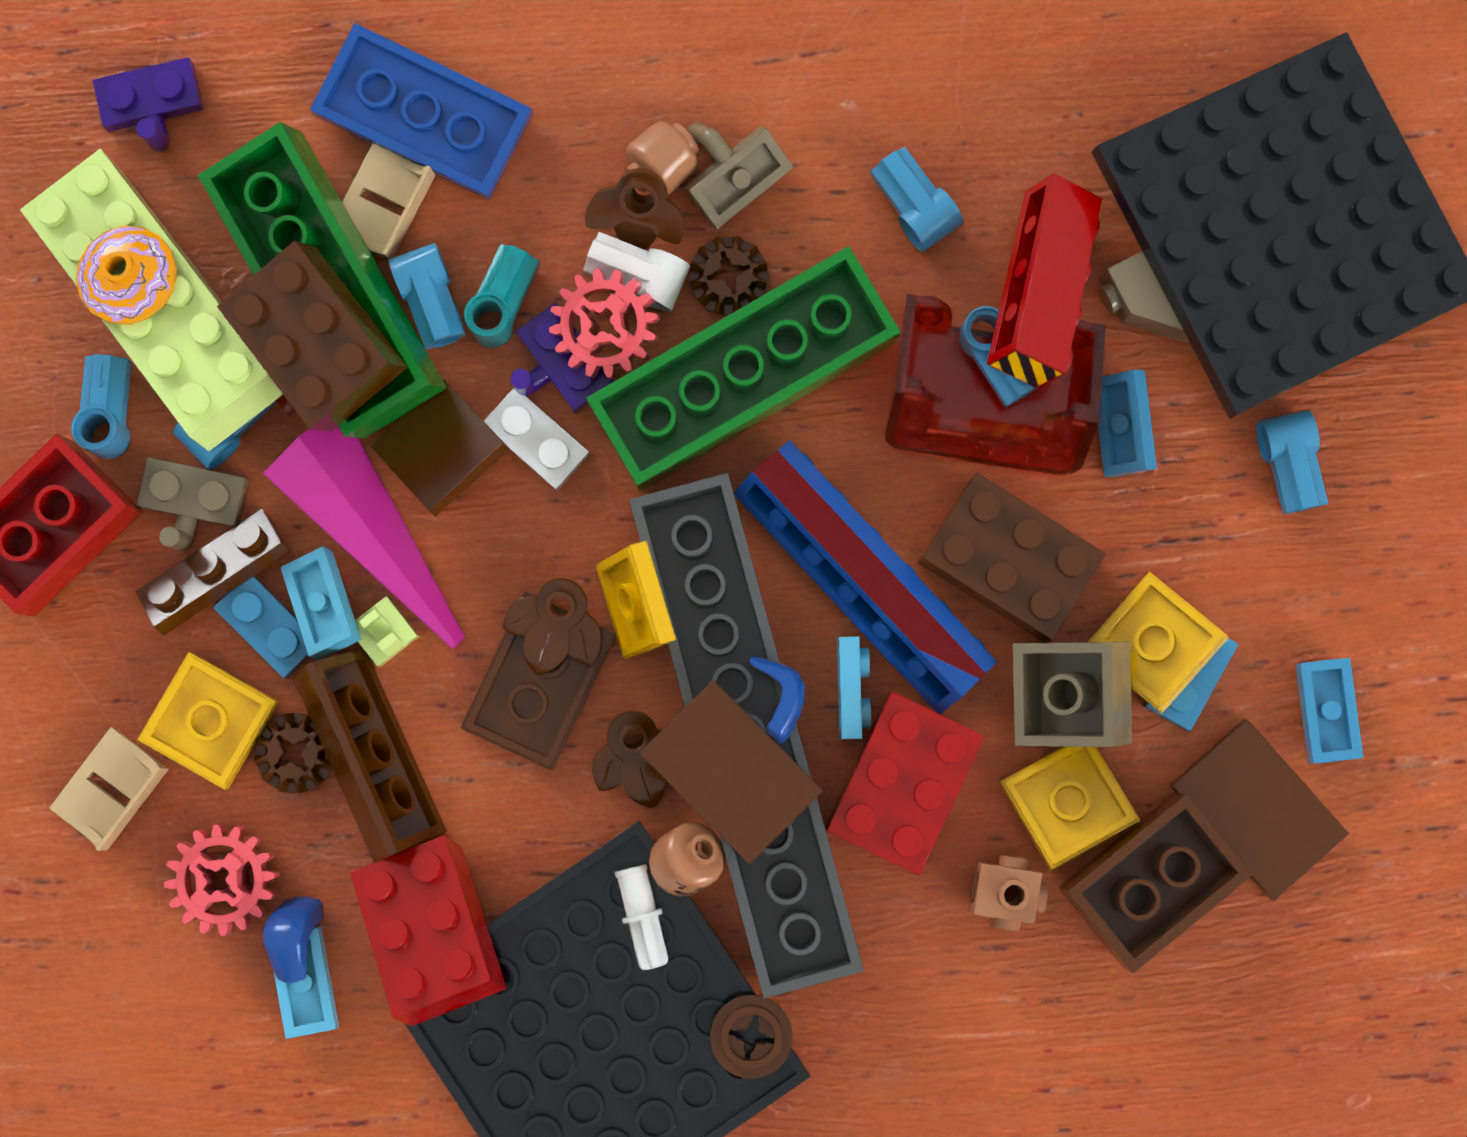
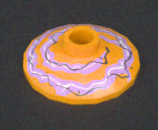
(140, 288)

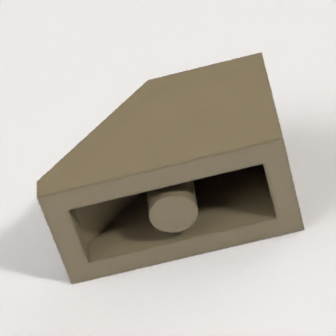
(1138, 298)

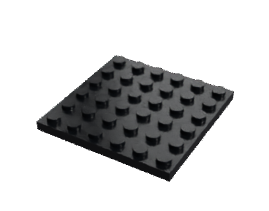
(1286, 223)
(588, 1035)

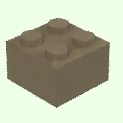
(1072, 694)

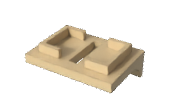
(391, 179)
(91, 807)

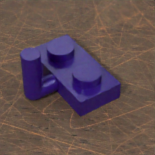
(147, 98)
(553, 366)

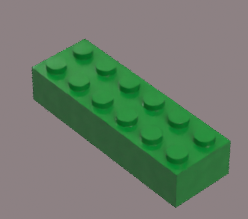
(280, 194)
(744, 368)

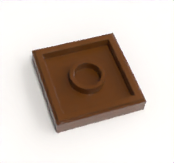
(439, 449)

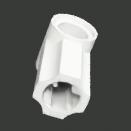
(657, 270)

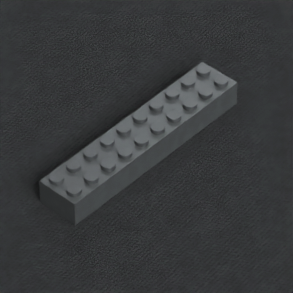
(719, 621)

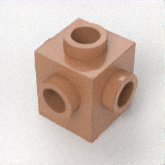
(988, 891)

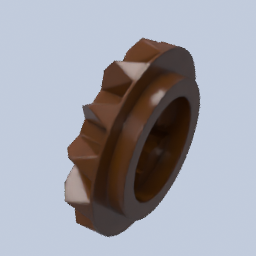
(715, 294)
(270, 751)
(766, 1055)

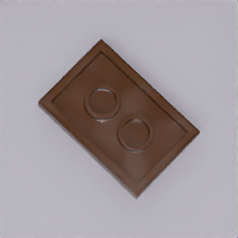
(531, 710)
(731, 772)
(1261, 808)

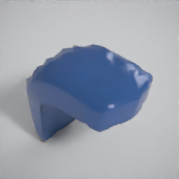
(791, 699)
(288, 934)

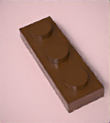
(212, 572)

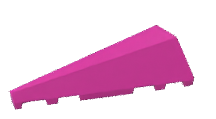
(346, 498)

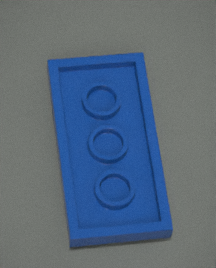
(421, 111)

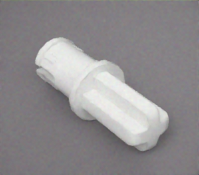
(642, 917)

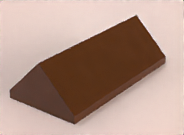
(368, 753)

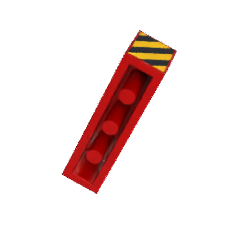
(1045, 281)

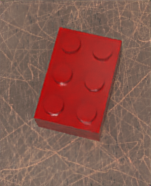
(55, 523)
(904, 783)
(427, 931)

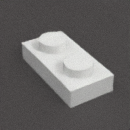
(536, 439)

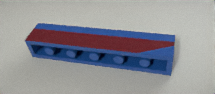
(864, 577)

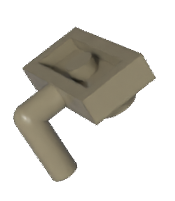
(737, 173)
(192, 496)

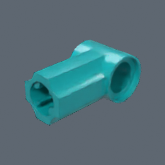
(501, 292)

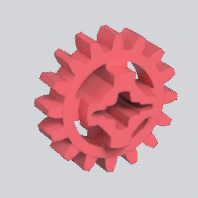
(590, 339)
(204, 865)

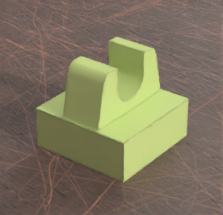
(384, 631)

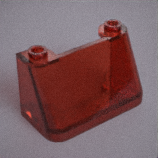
(951, 412)

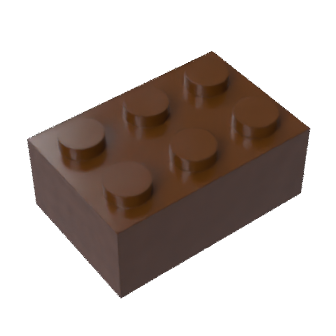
(312, 336)
(1012, 558)
(1155, 881)

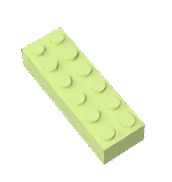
(187, 345)

